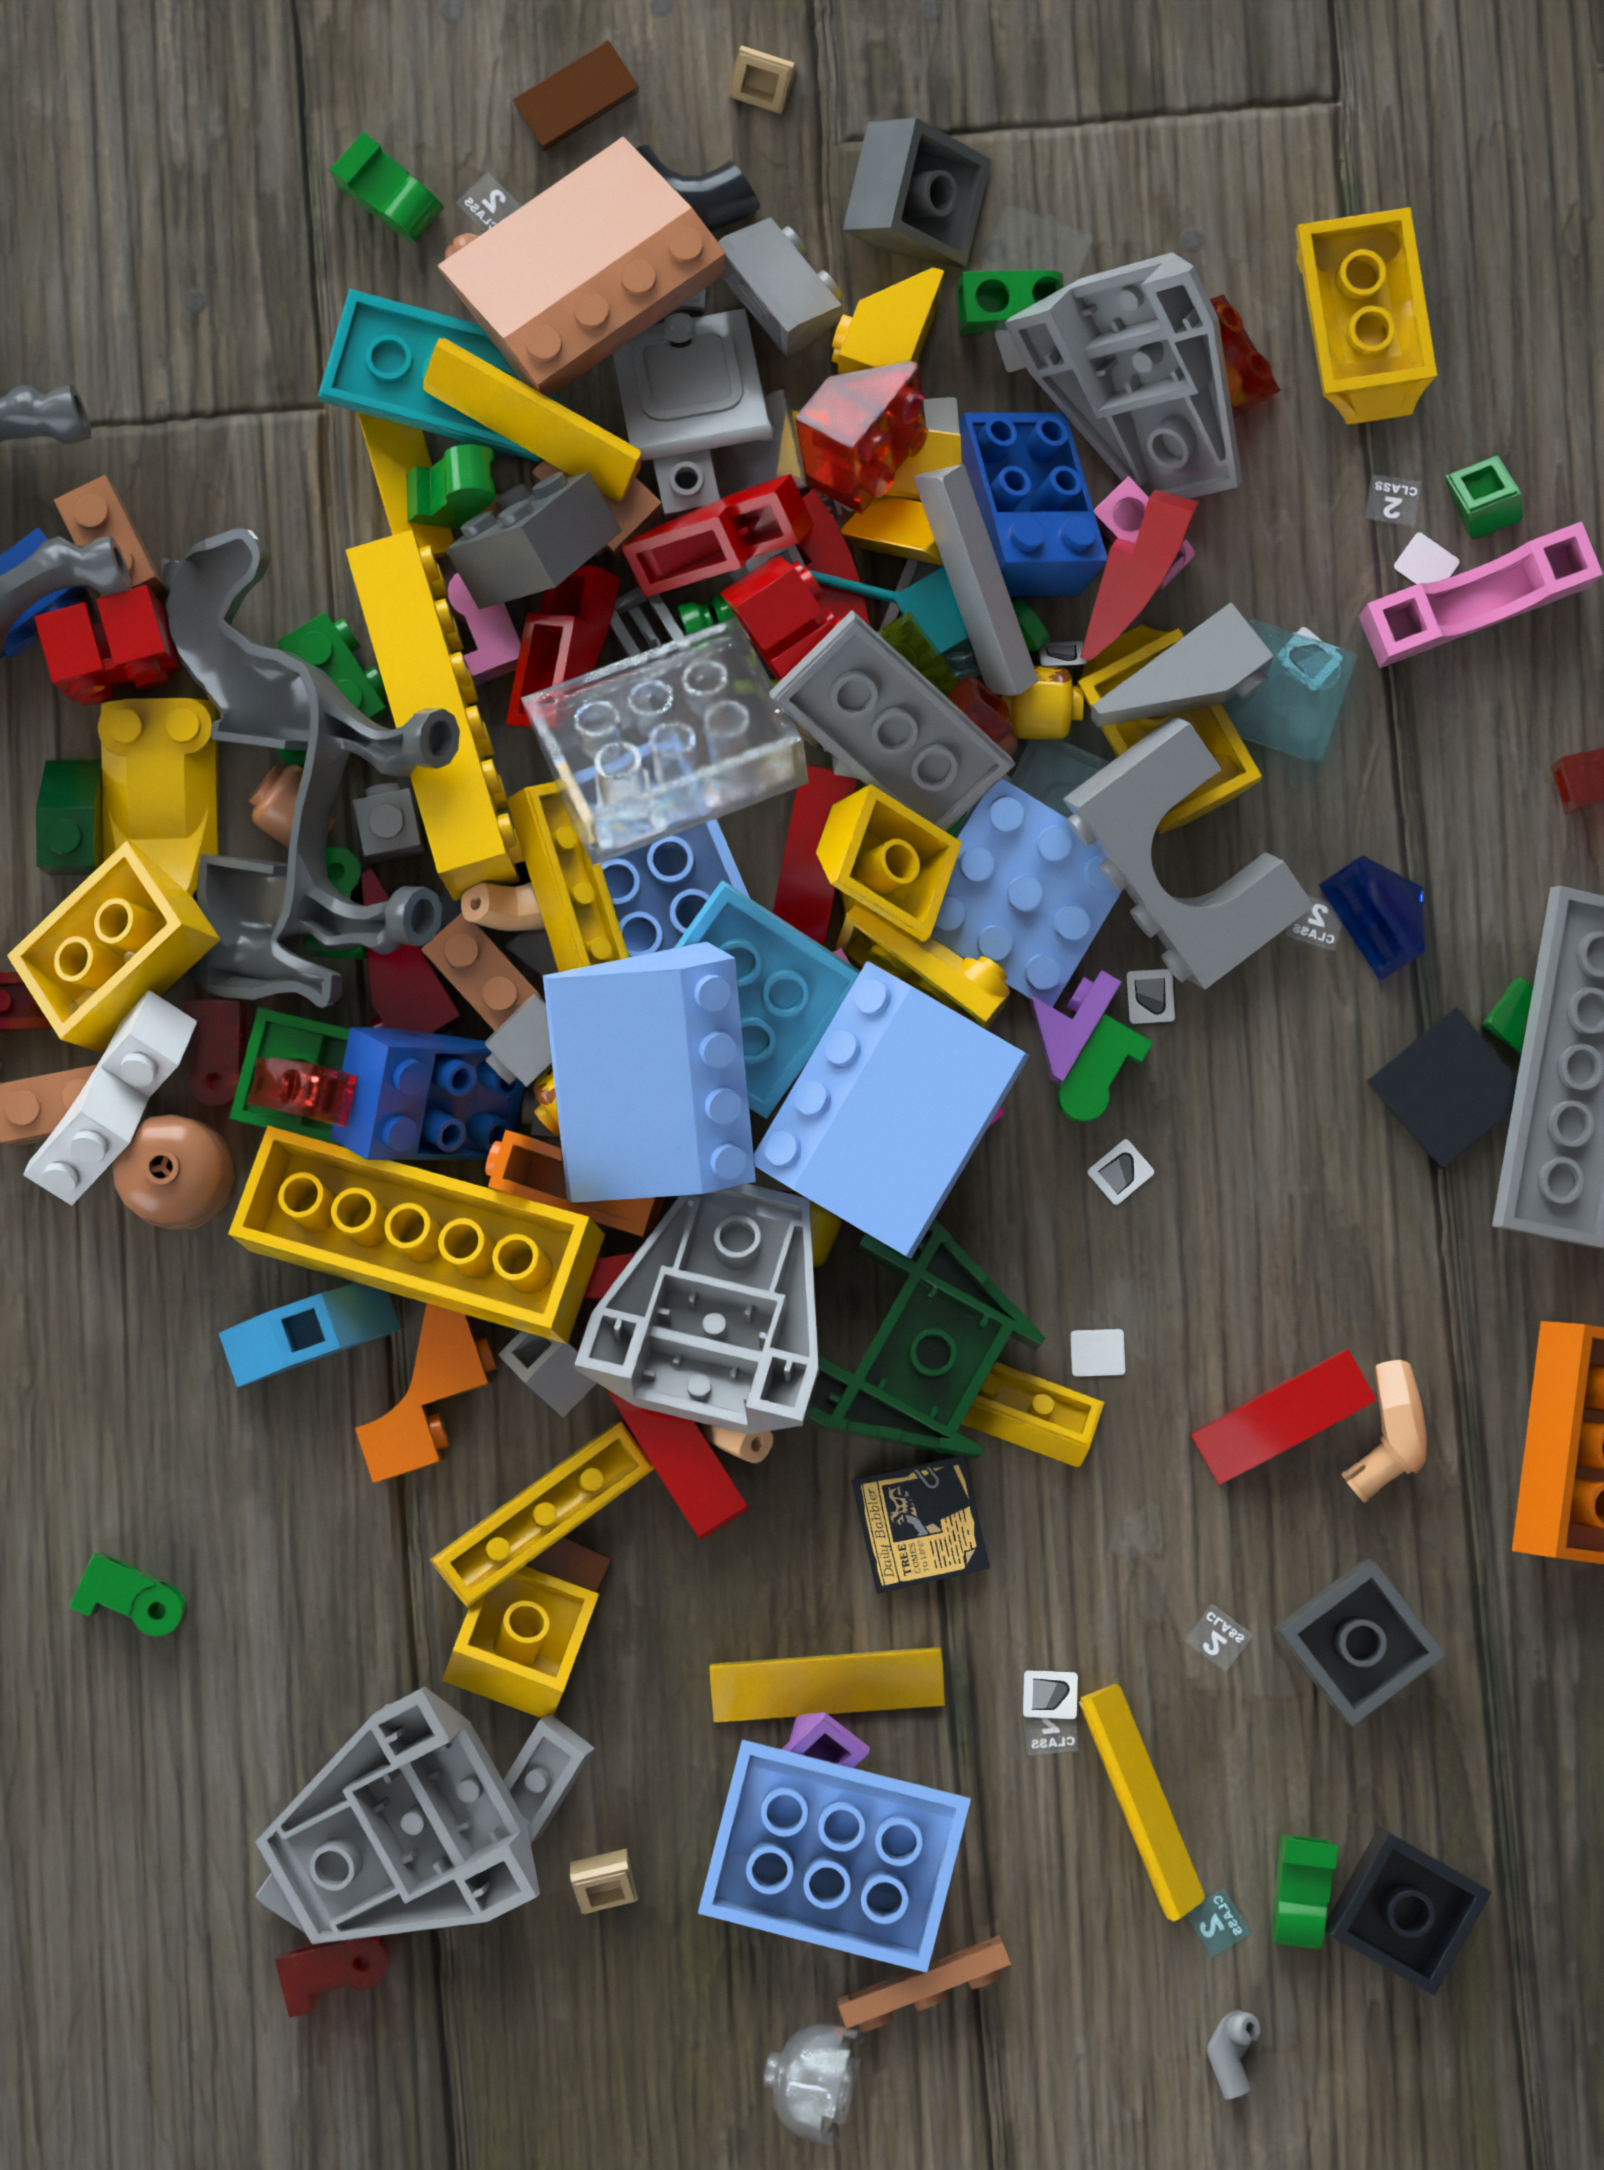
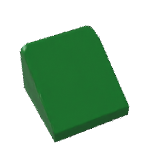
(1485, 497)
(1510, 1015)

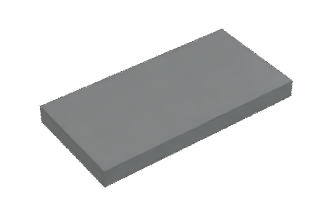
(891, 724)

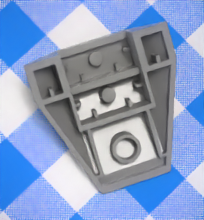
(1139, 373)
(714, 1314)
(402, 1831)

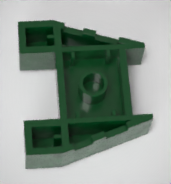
(925, 1354)

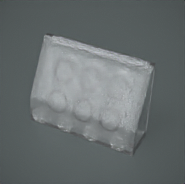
(666, 740)

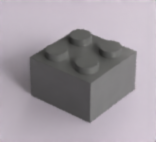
(532, 538)
(1359, 1641)

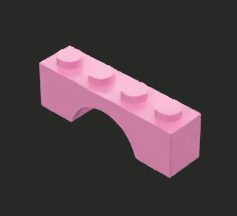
(1481, 597)

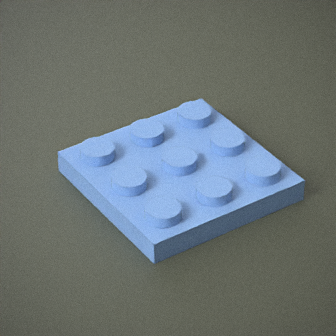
(1023, 892)

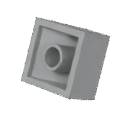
(779, 285)

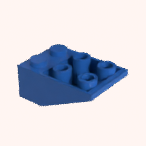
(1033, 501)
(424, 1097)

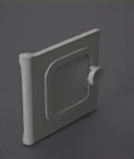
(695, 393)

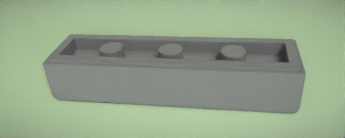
(976, 580)

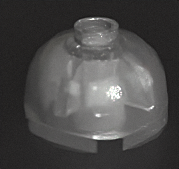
(814, 2080)

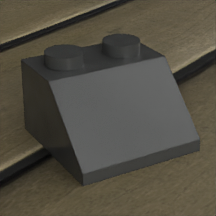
(917, 192)

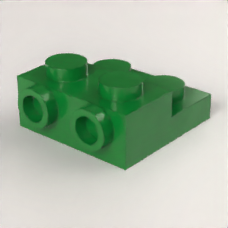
(331, 649)
(293, 1039)

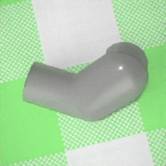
(1227, 2049)

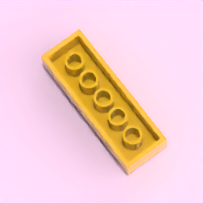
(418, 665)
(418, 1234)

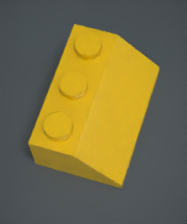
(110, 945)

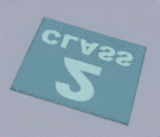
(1218, 1922)

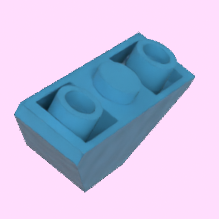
(308, 1331)

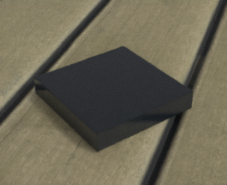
(1446, 1088)

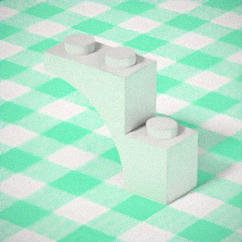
(113, 1099)

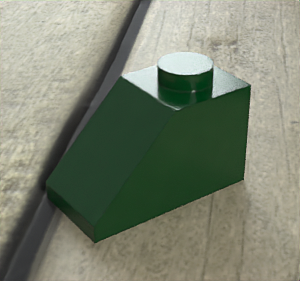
(70, 818)

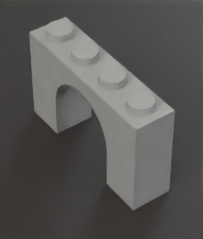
(1120, 815)

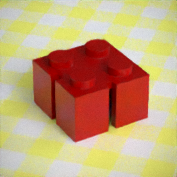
(780, 612)
(120, 651)

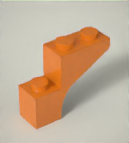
(536, 1173)
(446, 1365)

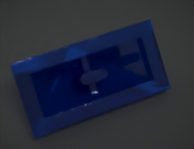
(1379, 913)

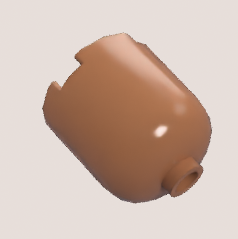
(199, 1177)

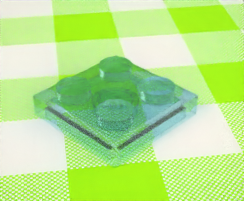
(1301, 697)

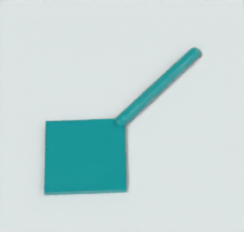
(928, 600)

